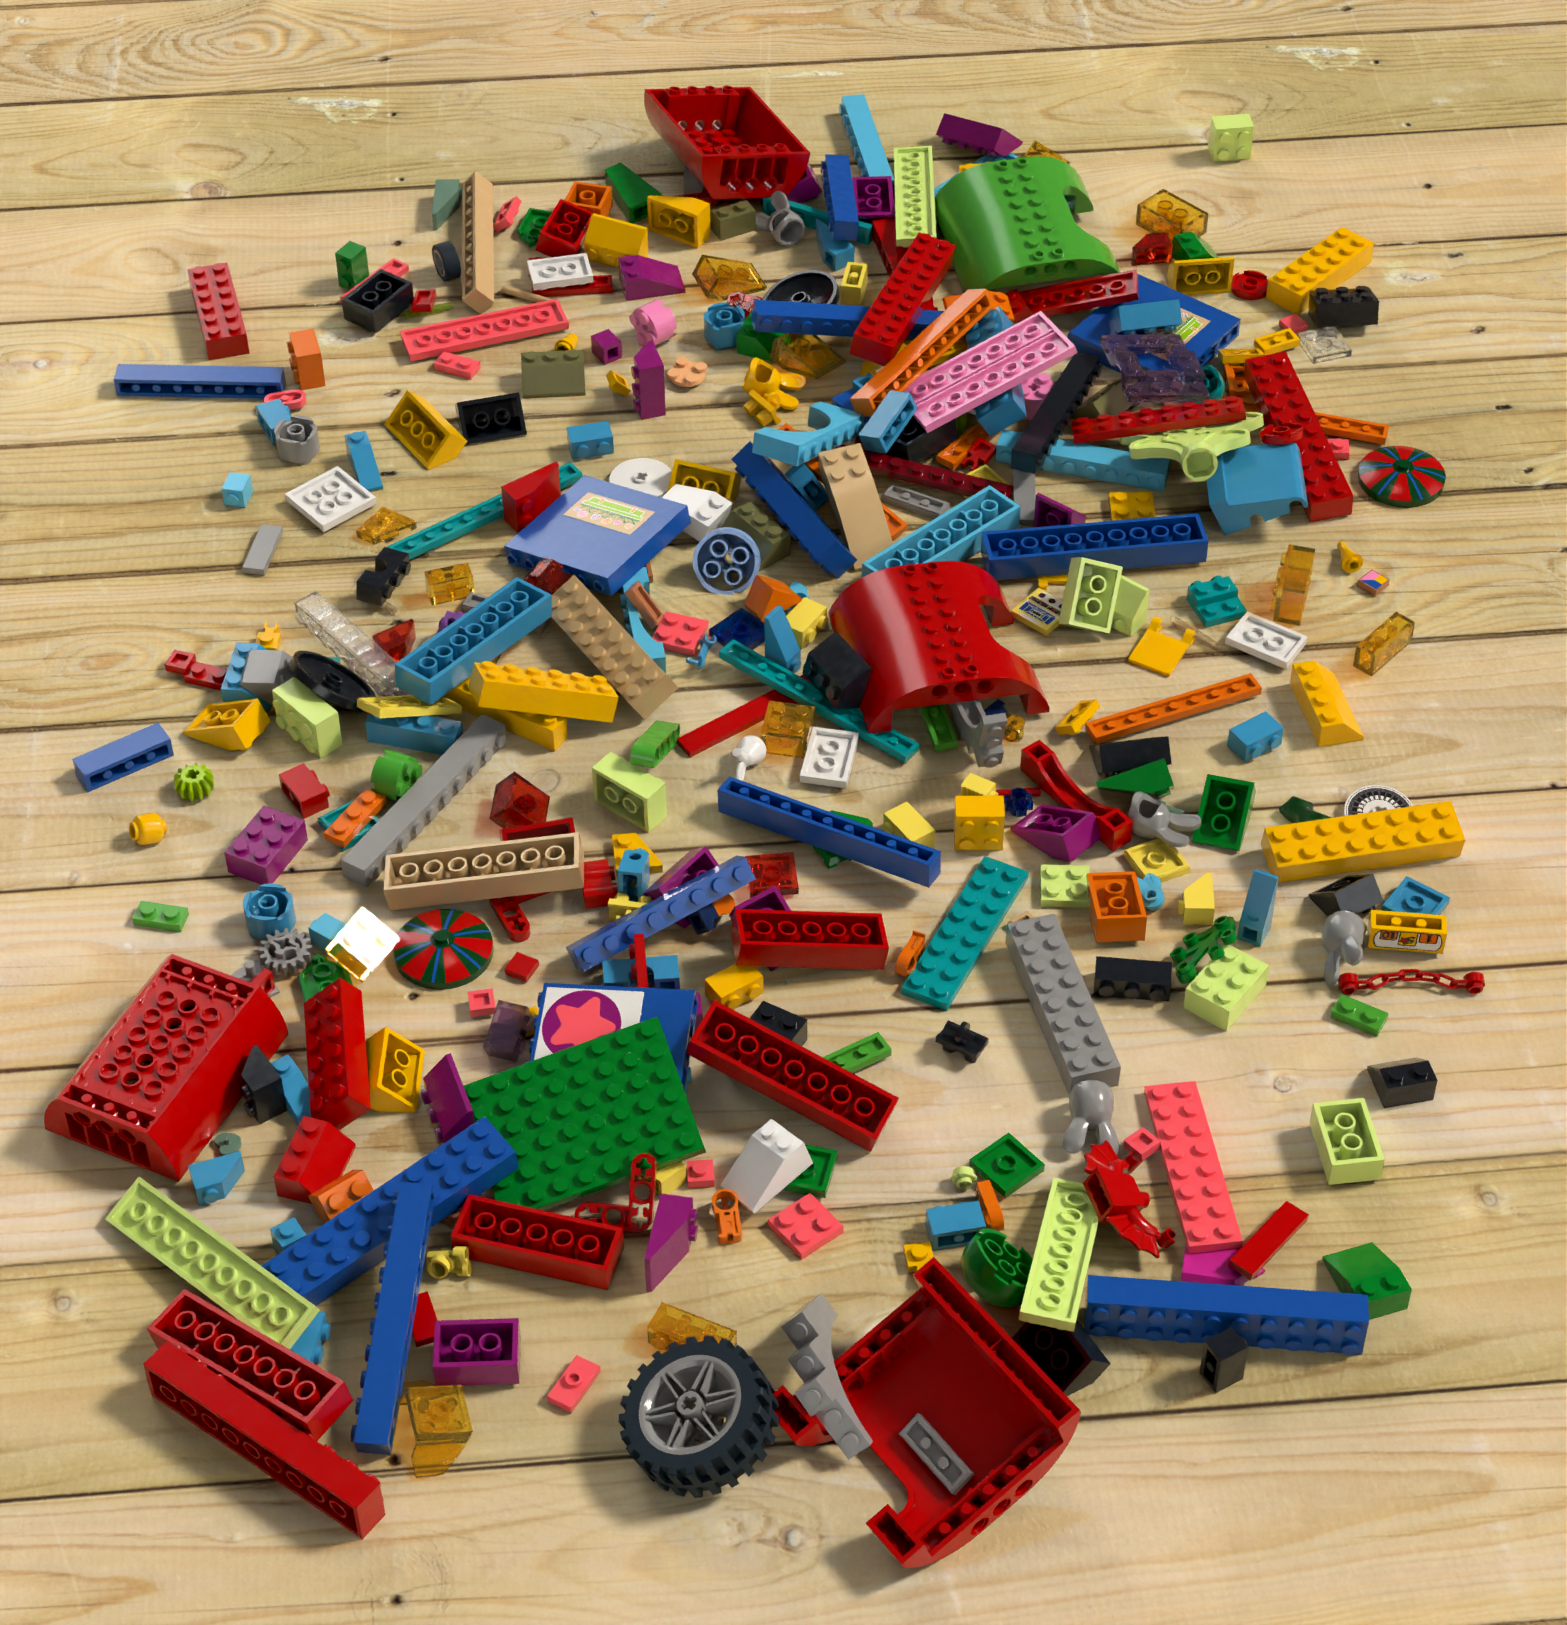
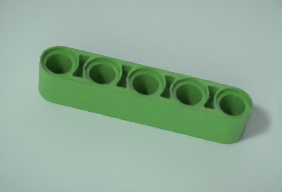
(655, 744)

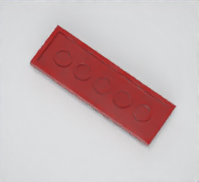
(1082, 294)

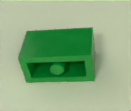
(351, 265)

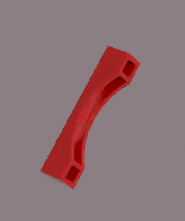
(1047, 772)

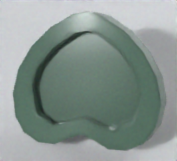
(228, 1143)

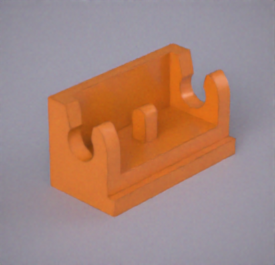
(1235, 384)

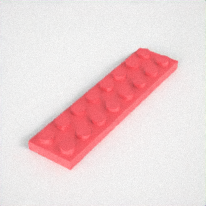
(484, 329)
(1192, 1167)

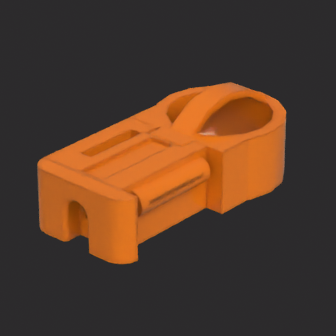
(910, 954)
(990, 1207)
(727, 1219)

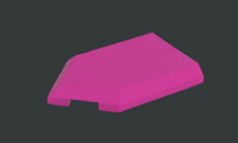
(1212, 1268)

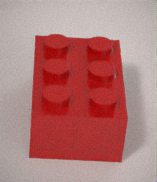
(564, 230)

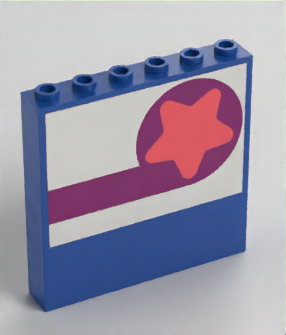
(584, 1012)

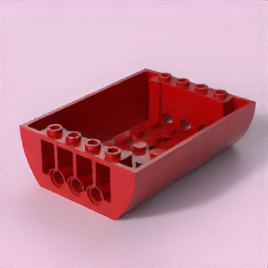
(739, 154)
(192, 1074)

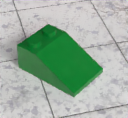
(1149, 779)
(1224, 812)
(1370, 1273)

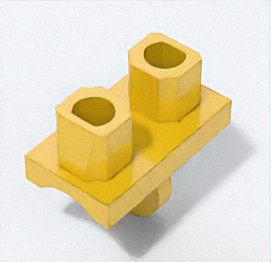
(765, 404)

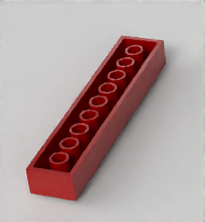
(902, 299)
(1283, 399)
(265, 1439)

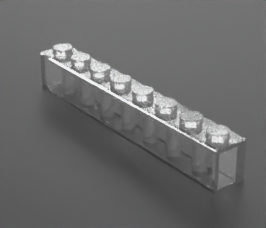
(348, 643)

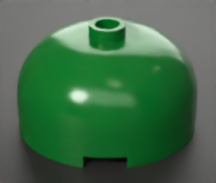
(996, 1268)

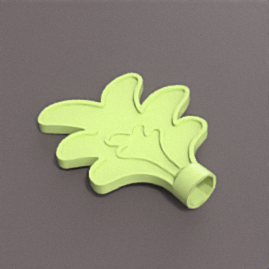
(1195, 446)

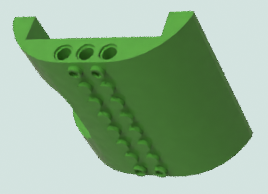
(1017, 226)

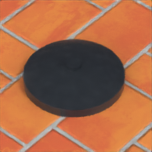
(805, 287)
(330, 679)

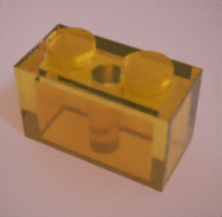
(449, 583)

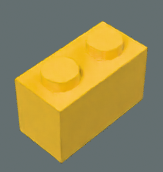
(734, 985)

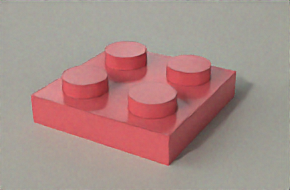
(680, 633)
(805, 1226)

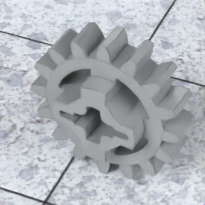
(286, 951)

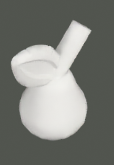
(749, 751)

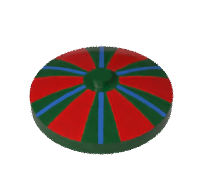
(1401, 476)
(443, 949)

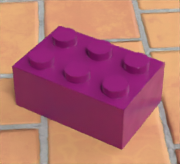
(266, 846)
(477, 1352)

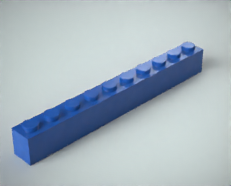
(820, 318)
(829, 831)
(394, 1319)

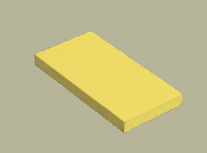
(407, 706)

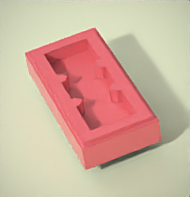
(573, 1384)

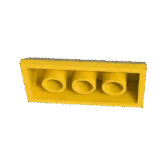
(424, 431)
(1324, 704)

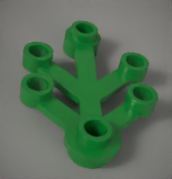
(1200, 945)

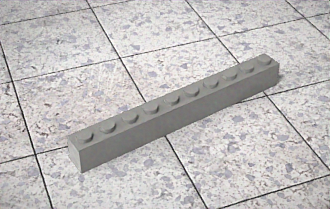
(424, 800)

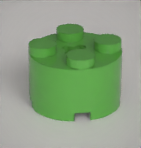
(395, 774)

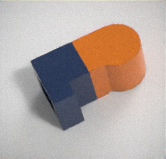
(703, 918)

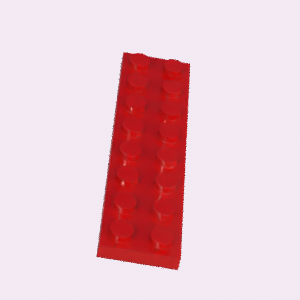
(1158, 420)

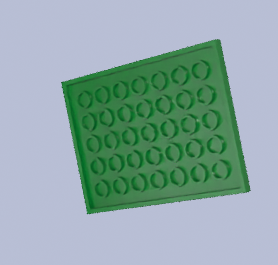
(588, 1115)

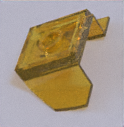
(438, 1424)

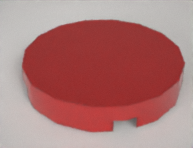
(1250, 285)
(1284, 434)

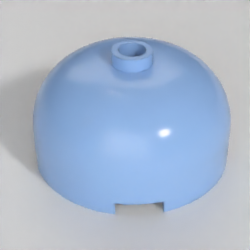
(711, 556)

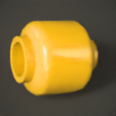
(147, 829)

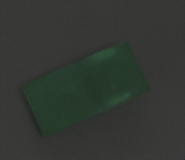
(1300, 810)

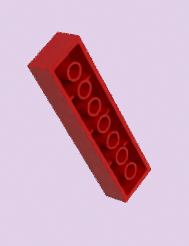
(792, 1075)
(254, 1362)

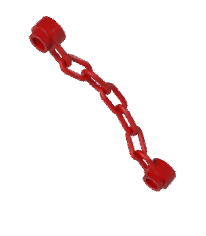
(1473, 981)

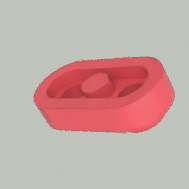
(293, 399)

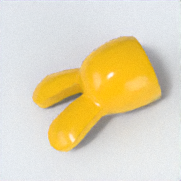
(766, 379)

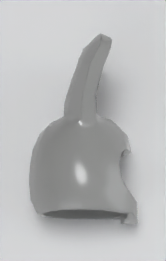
(783, 224)
(1153, 820)
(1342, 939)
(1091, 1109)

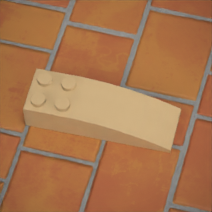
(855, 501)

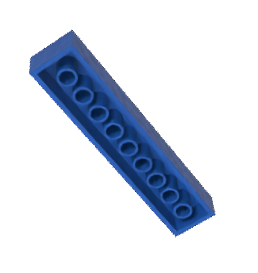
(1117, 542)
(356, 1237)
(1202, 1310)

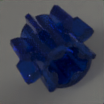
(1018, 802)

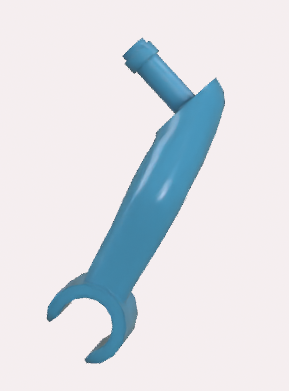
(705, 646)

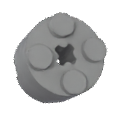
(297, 440)

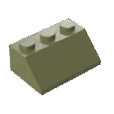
(553, 373)
(1106, 401)
(770, 538)

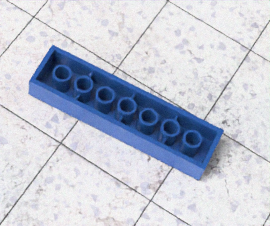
(794, 512)

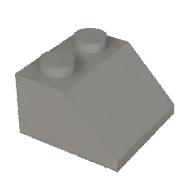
(266, 671)

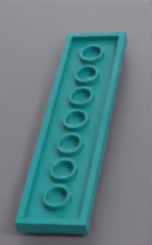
(965, 933)

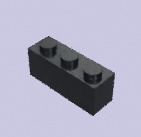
(1132, 978)

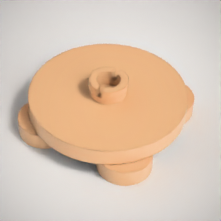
(687, 373)

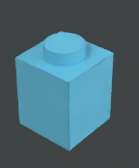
(237, 490)
(324, 930)

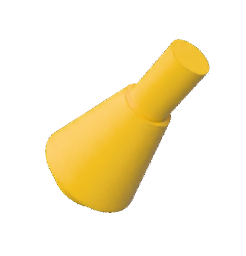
(1350, 560)

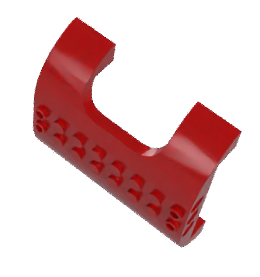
(930, 640)
(974, 1388)

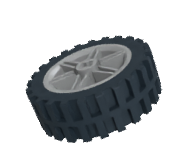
(685, 1401)

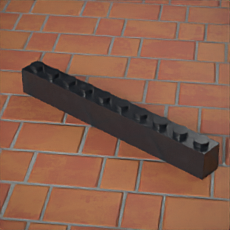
(1055, 413)

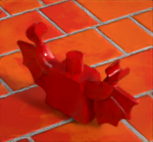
(1120, 1200)

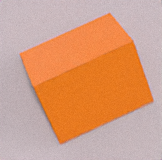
(767, 595)

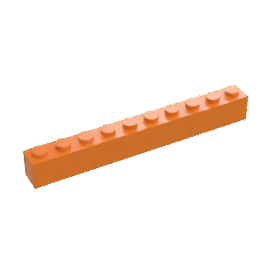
(923, 350)

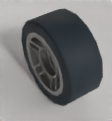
(446, 261)

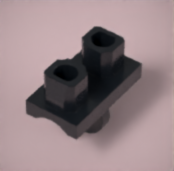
(963, 1040)

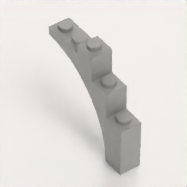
(981, 732)
(822, 1389)

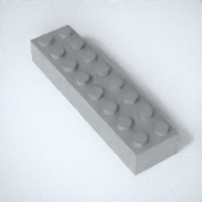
(1061, 1002)

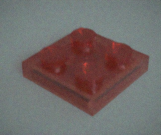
(773, 870)

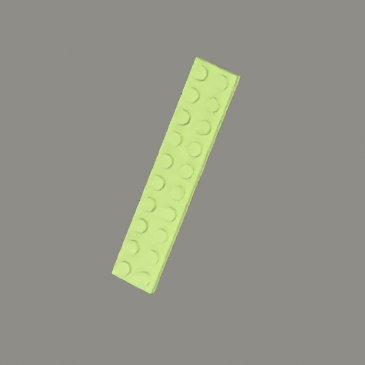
(914, 193)
(212, 1264)

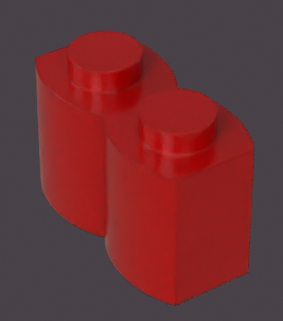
(598, 883)

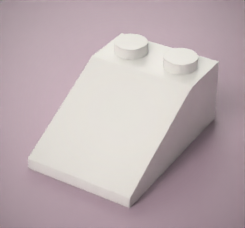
(705, 508)
(766, 1165)

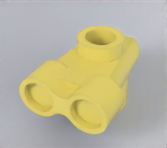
(449, 1260)

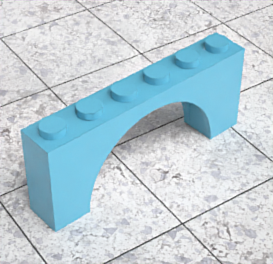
(832, 426)

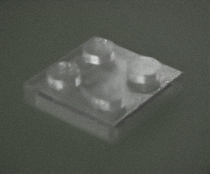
(1324, 344)

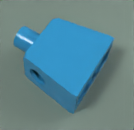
(634, 866)

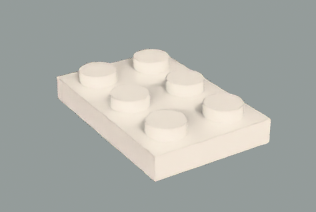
(560, 271)
(1266, 640)
(829, 757)

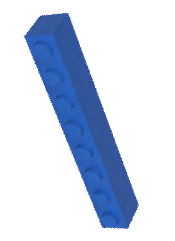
(839, 197)
(198, 381)
(660, 912)

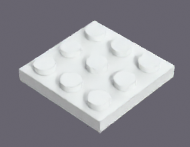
(330, 498)

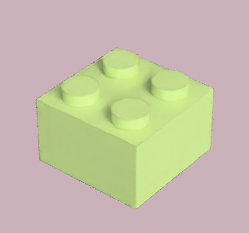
(1230, 137)

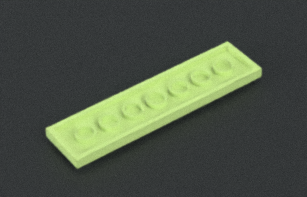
(1060, 1258)

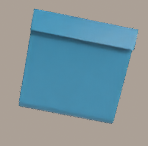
(1256, 482)

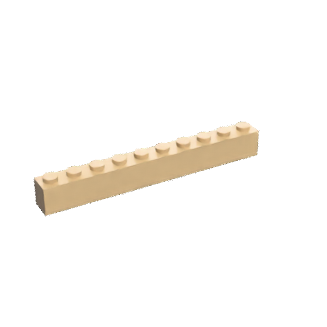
(477, 243)

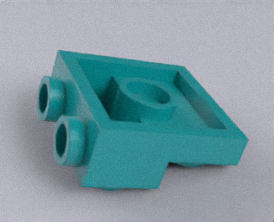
(1215, 601)

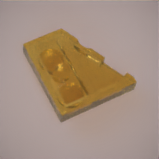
(384, 525)

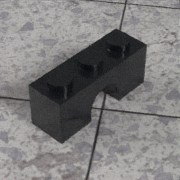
(389, 571)

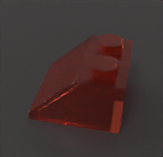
(518, 803)

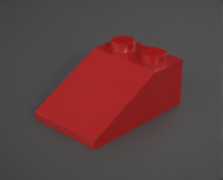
(530, 496)

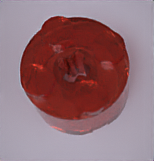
(547, 576)

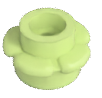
(963, 1177)

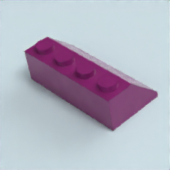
(976, 136)

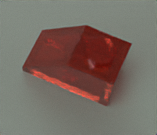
(1152, 249)
(397, 640)

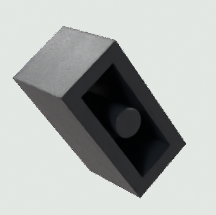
(1224, 1359)

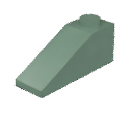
(446, 200)

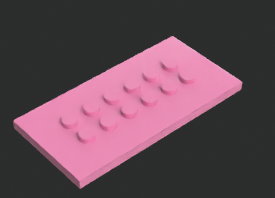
(988, 370)

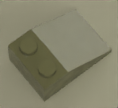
(732, 218)

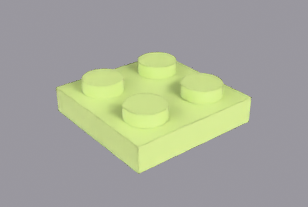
(1064, 886)

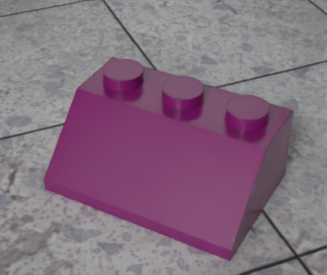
(649, 382)
(687, 868)
(447, 1100)

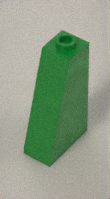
(629, 192)

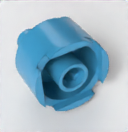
(722, 324)
(268, 910)

